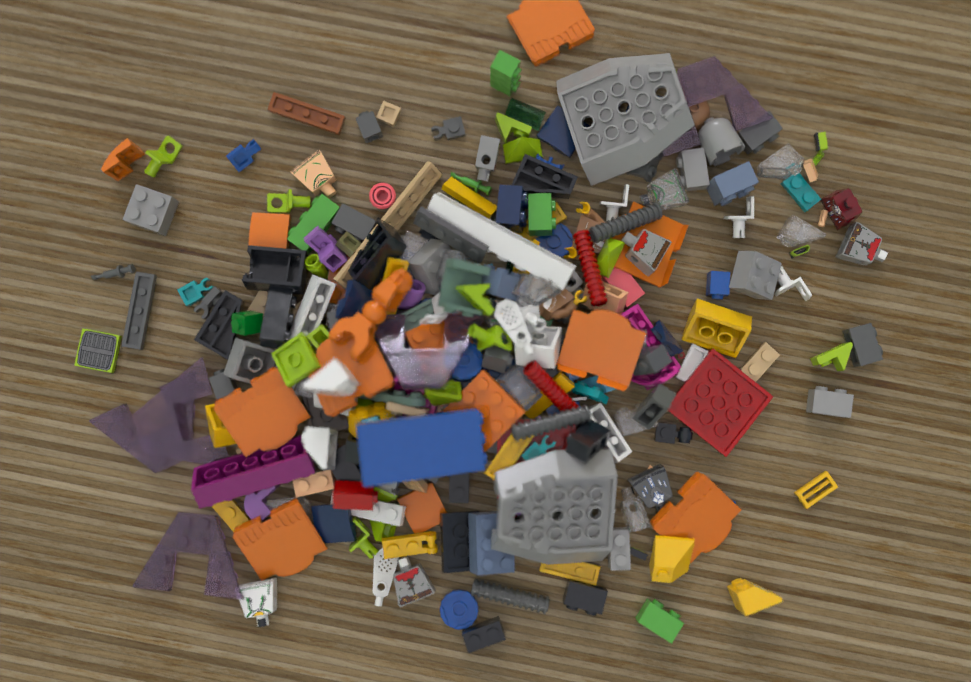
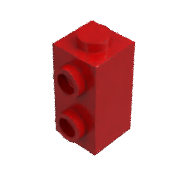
(353, 496)

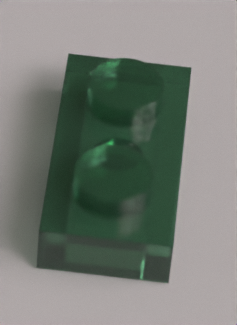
(525, 113)

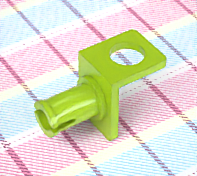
(161, 156)
(288, 202)
(489, 337)
(362, 541)

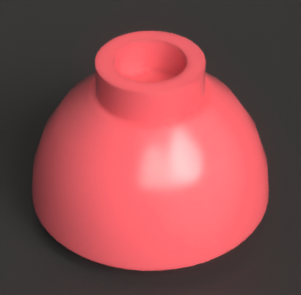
(382, 196)

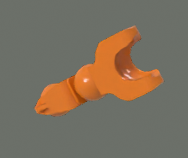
(386, 298)

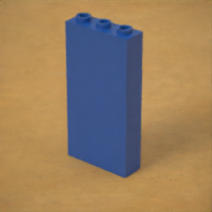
(420, 446)

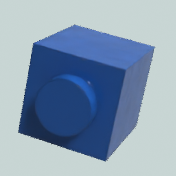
(717, 284)

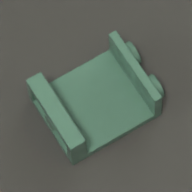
(460, 273)

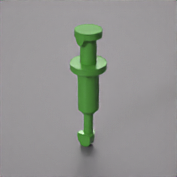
(473, 184)

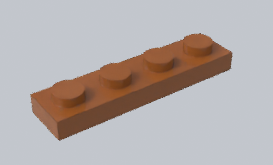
(306, 113)

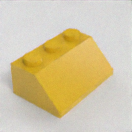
(717, 328)

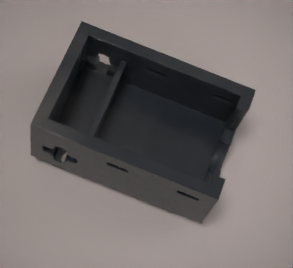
(276, 269)

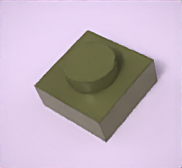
(348, 244)

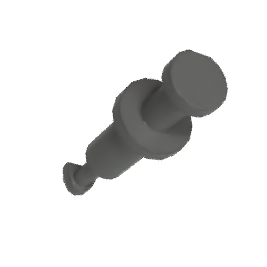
(119, 271)

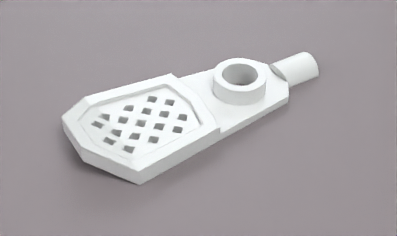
(515, 327)
(382, 576)

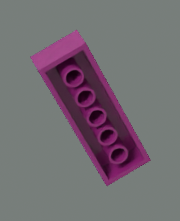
(244, 475)

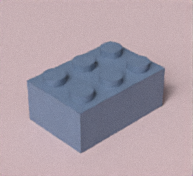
(481, 557)

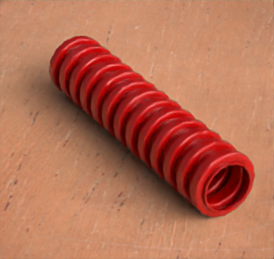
(590, 268)
(549, 386)

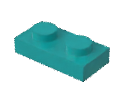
(801, 191)
(594, 393)

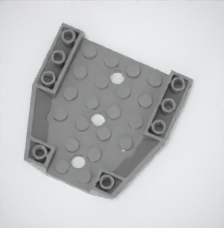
(628, 139)
(553, 484)

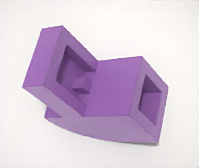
(325, 246)
(255, 503)

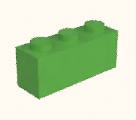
(505, 73)
(320, 214)

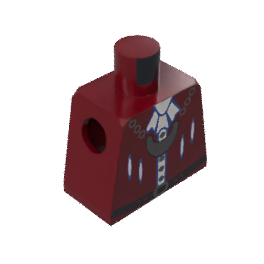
(842, 207)

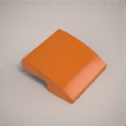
(118, 162)
(269, 230)
(422, 508)

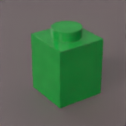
(247, 322)

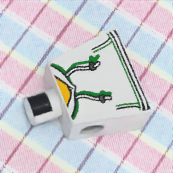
(259, 600)

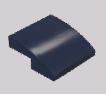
(557, 133)
(354, 300)
(334, 524)

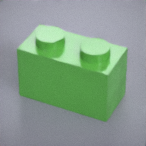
(540, 214)
(659, 620)

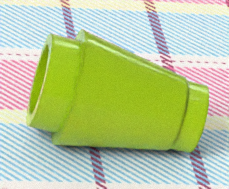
(315, 266)

